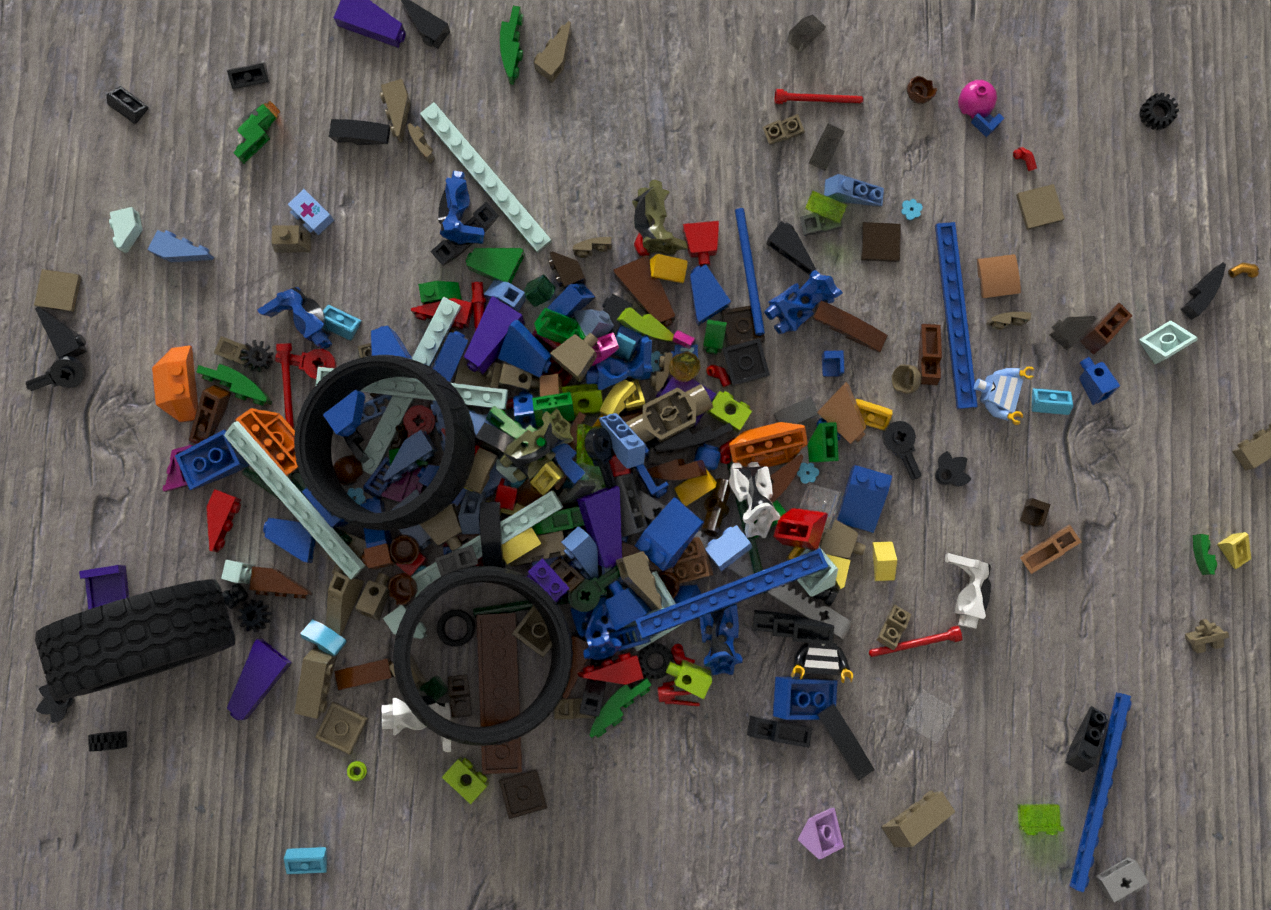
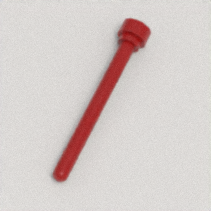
(782, 97)
(284, 350)
(953, 634)

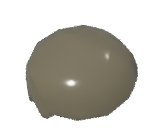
(906, 378)

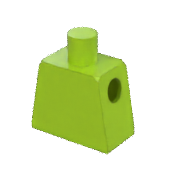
(696, 682)

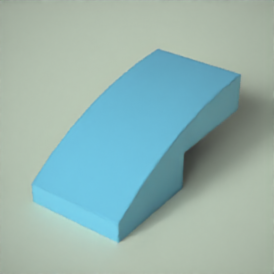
(626, 347)
(324, 637)

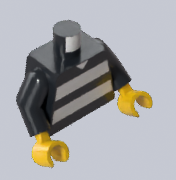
(821, 660)

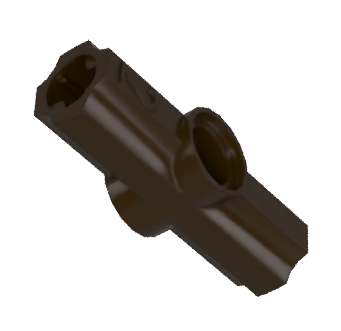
(716, 508)

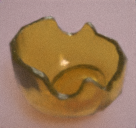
(684, 366)

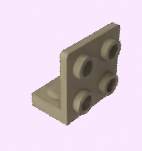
(467, 377)

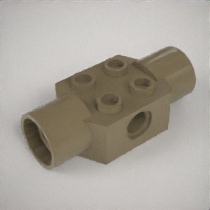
(670, 414)

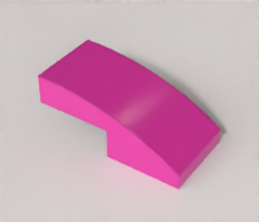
(683, 339)
(605, 347)

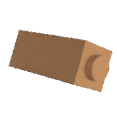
(845, 411)

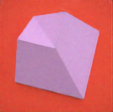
(822, 834)

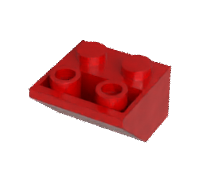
(801, 528)

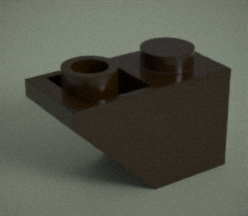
(567, 269)

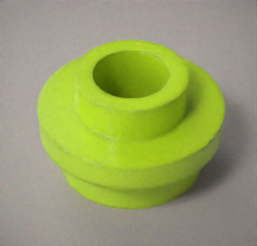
(352, 775)

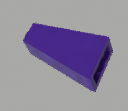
(370, 21)
(490, 335)
(603, 523)
(257, 678)

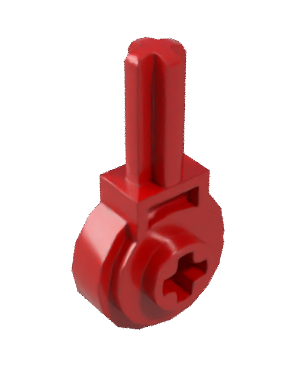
(309, 361)
(414, 413)

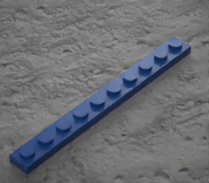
(956, 315)
(731, 593)
(1099, 798)

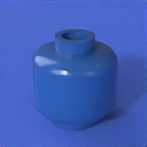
(709, 455)

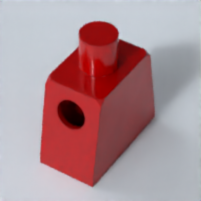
(701, 240)

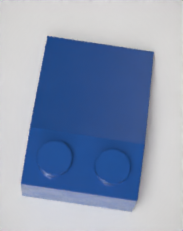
(210, 461)
(864, 498)
(669, 534)
(803, 698)

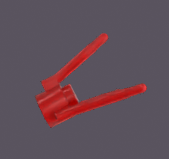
(667, 693)

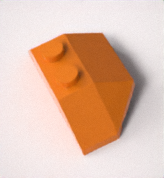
(176, 384)
(273, 436)
(769, 444)

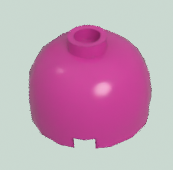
(976, 98)

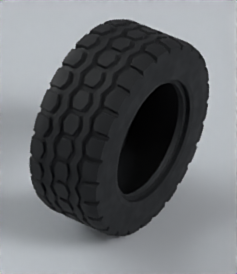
(134, 638)

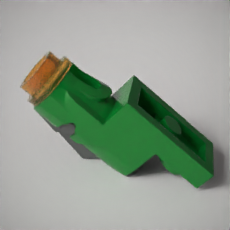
(253, 130)

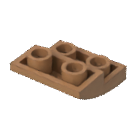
(999, 276)
(693, 563)

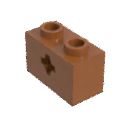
(378, 557)

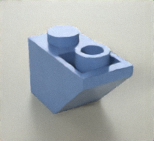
(507, 294)

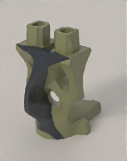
(650, 207)
(554, 432)

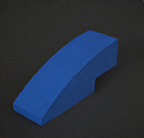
(564, 458)

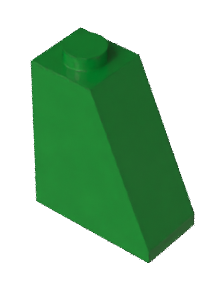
(495, 263)

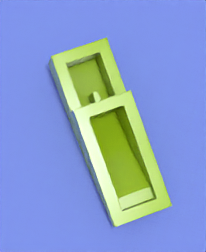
(645, 325)

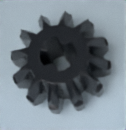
(263, 351)
(247, 618)

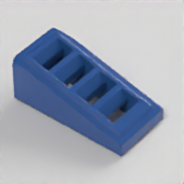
(372, 480)
(616, 634)

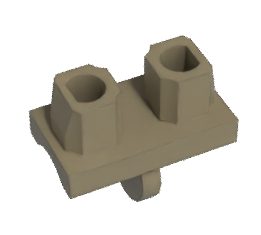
(1206, 633)

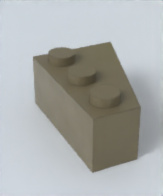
(549, 548)
(314, 683)
(918, 820)

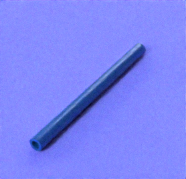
(749, 271)

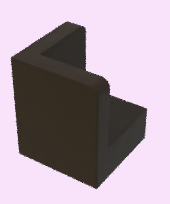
(1035, 512)

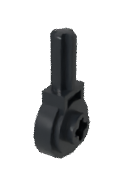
(64, 372)
(904, 446)
(599, 447)

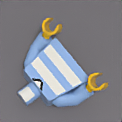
(1002, 392)

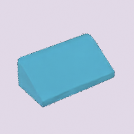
(341, 322)
(1051, 401)
(306, 860)

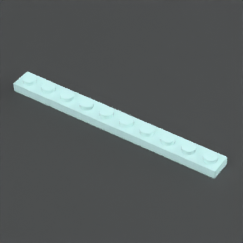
(485, 177)
(415, 389)
(398, 406)
(294, 500)
(510, 528)

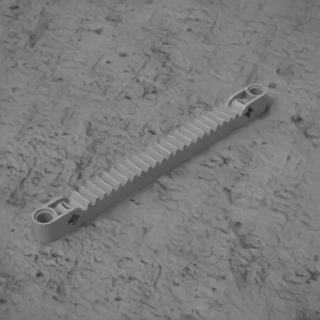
(781, 593)

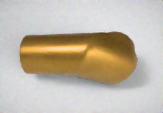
(1251, 269)

